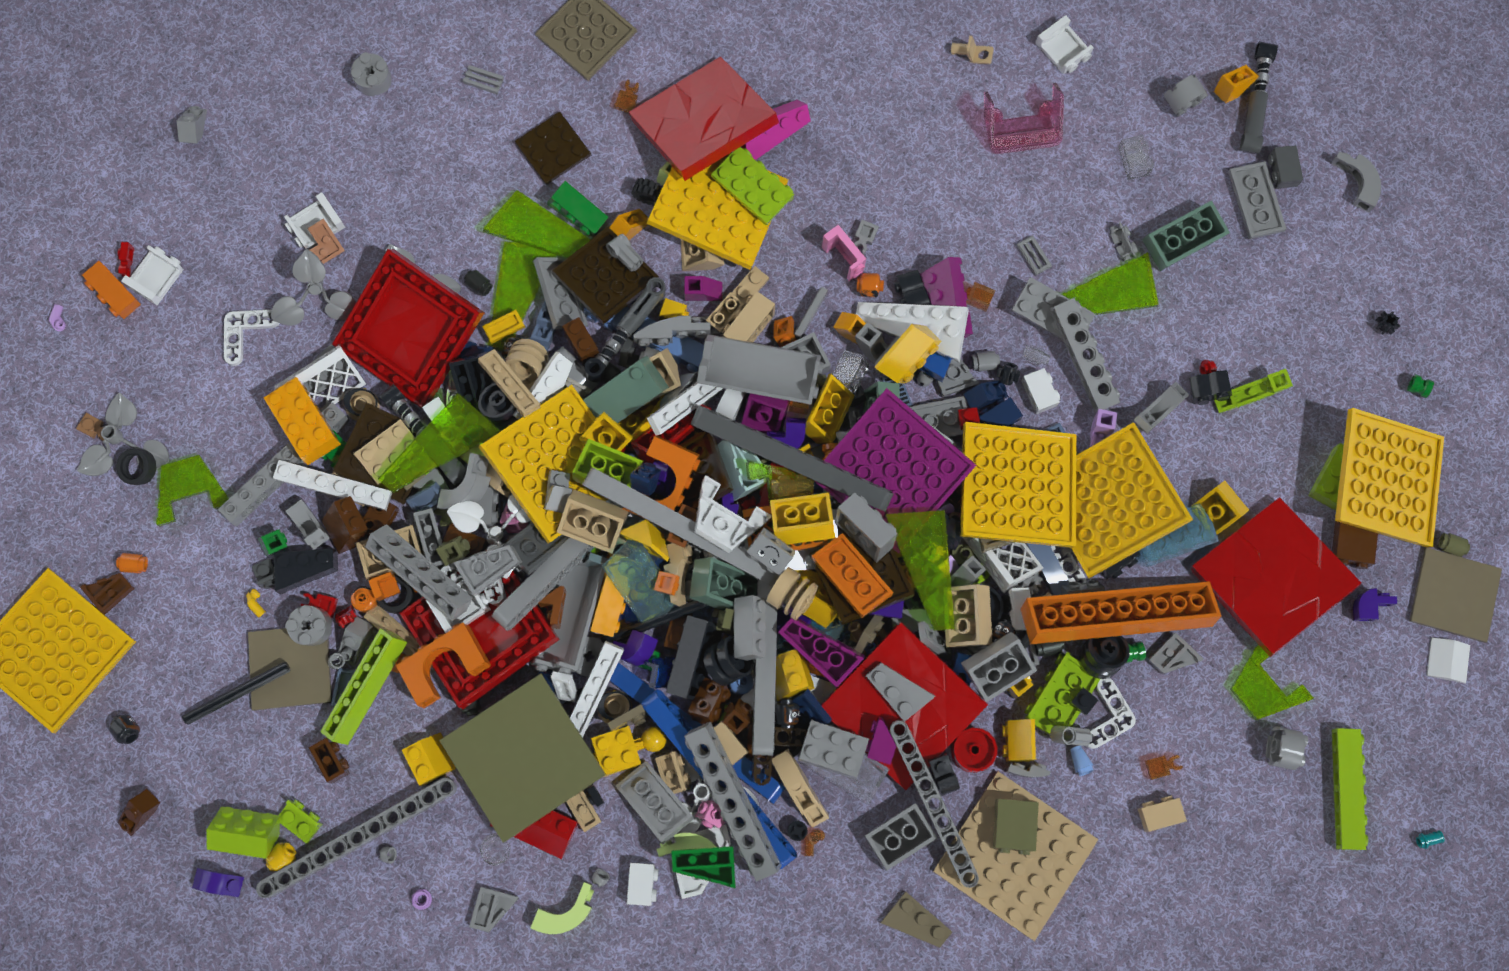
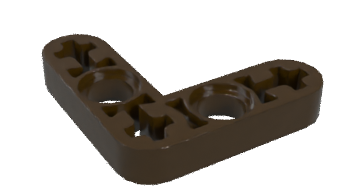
(767, 771)

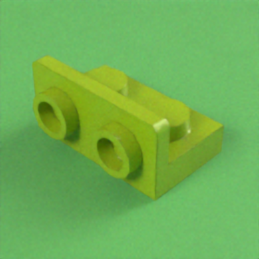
(299, 821)

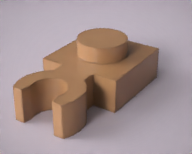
(91, 426)

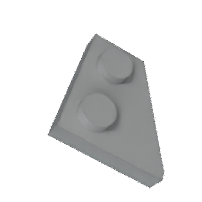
(1174, 655)
(490, 908)

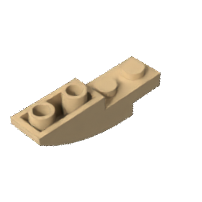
(736, 300)
(799, 788)

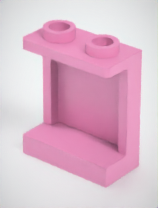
(840, 240)

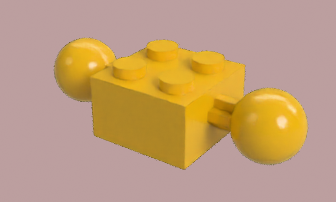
(618, 750)

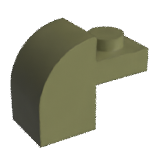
(726, 621)

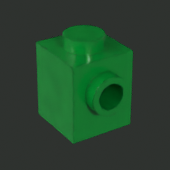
(273, 542)

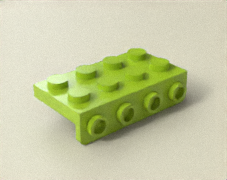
(753, 185)
(1053, 700)

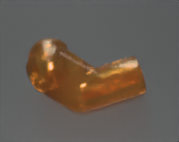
(812, 839)

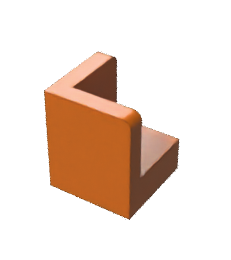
(384, 586)

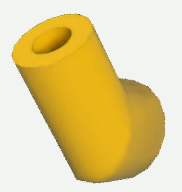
(253, 604)

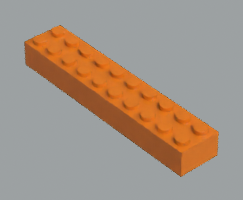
(1120, 612)

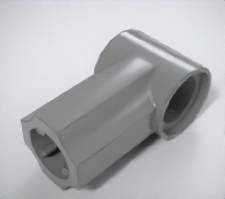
(621, 248)
(1071, 735)

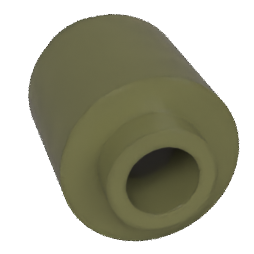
(1454, 544)

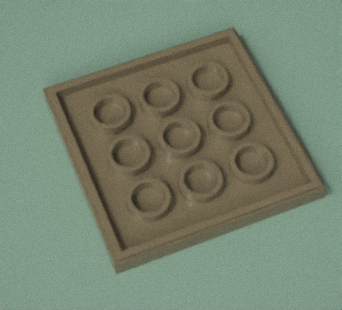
(586, 34)
(1455, 595)
(305, 683)

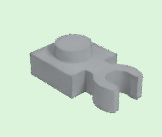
(865, 234)

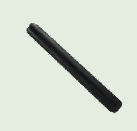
(673, 614)
(236, 693)

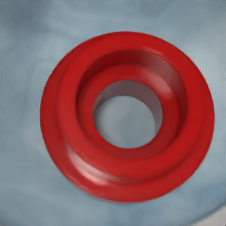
(1207, 367)

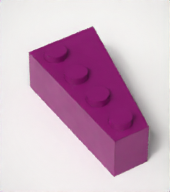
(946, 286)
(824, 652)

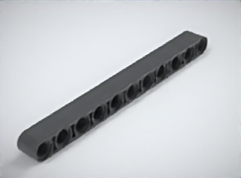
(791, 457)

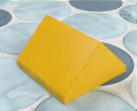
(607, 432)
(649, 536)

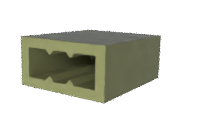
(1015, 826)

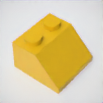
(1222, 506)
(792, 675)
(1019, 740)
(428, 759)

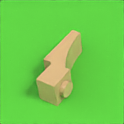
(679, 562)

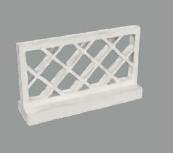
(321, 364)
(998, 569)

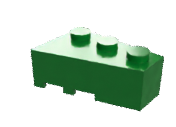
(577, 209)
(706, 864)

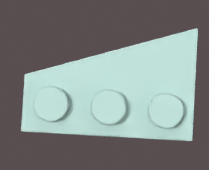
(735, 464)

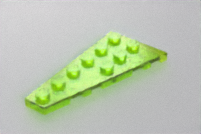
(534, 226)
(516, 283)
(1119, 289)
(444, 439)
(925, 553)

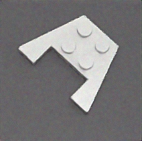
(722, 525)

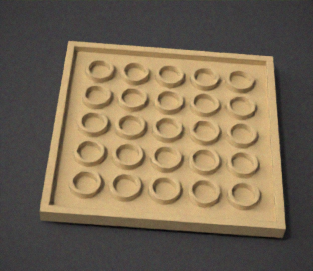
(1014, 885)

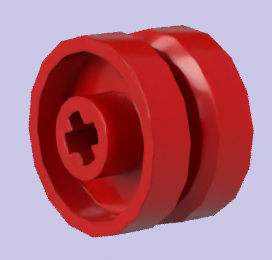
(962, 753)

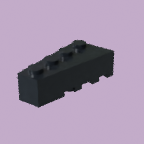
(689, 665)

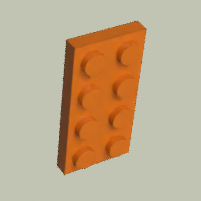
(852, 575)

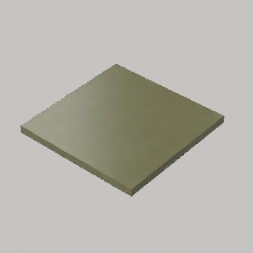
(522, 758)

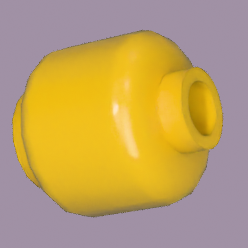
(280, 856)

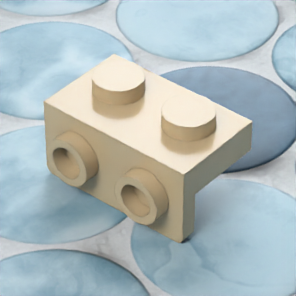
(673, 771)

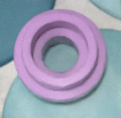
(421, 906)

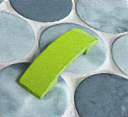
(1256, 391)

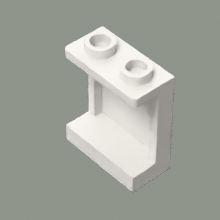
(1063, 46)
(307, 217)
(154, 275)
(477, 608)

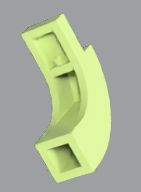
(683, 842)
(559, 923)

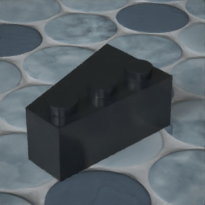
(470, 378)
(301, 567)

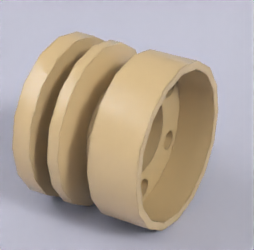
(527, 360)
(790, 592)

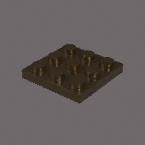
(553, 148)

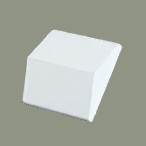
(1448, 660)

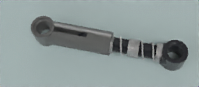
(1252, 136)
(626, 327)
(396, 401)

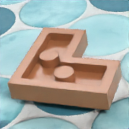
(328, 244)

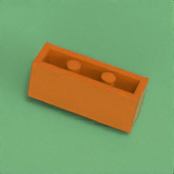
(110, 290)

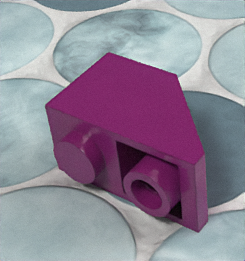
(702, 289)
(882, 744)

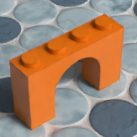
(682, 463)
(416, 667)

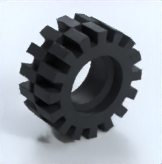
(646, 191)

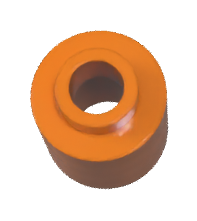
(132, 563)

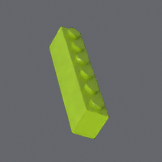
(363, 686)
(1349, 789)

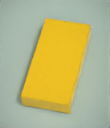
(503, 326)

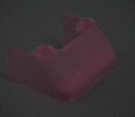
(1025, 132)

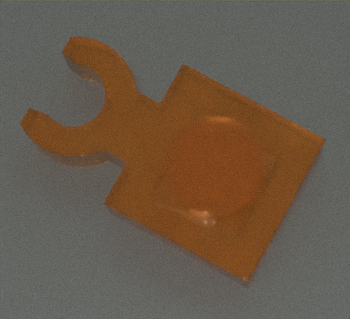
(627, 99)
(1160, 767)

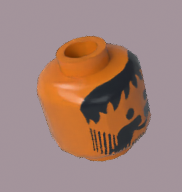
(870, 285)
(360, 594)

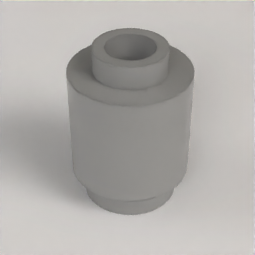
(985, 361)

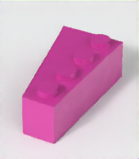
(791, 119)

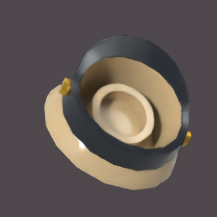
(356, 399)
(613, 705)

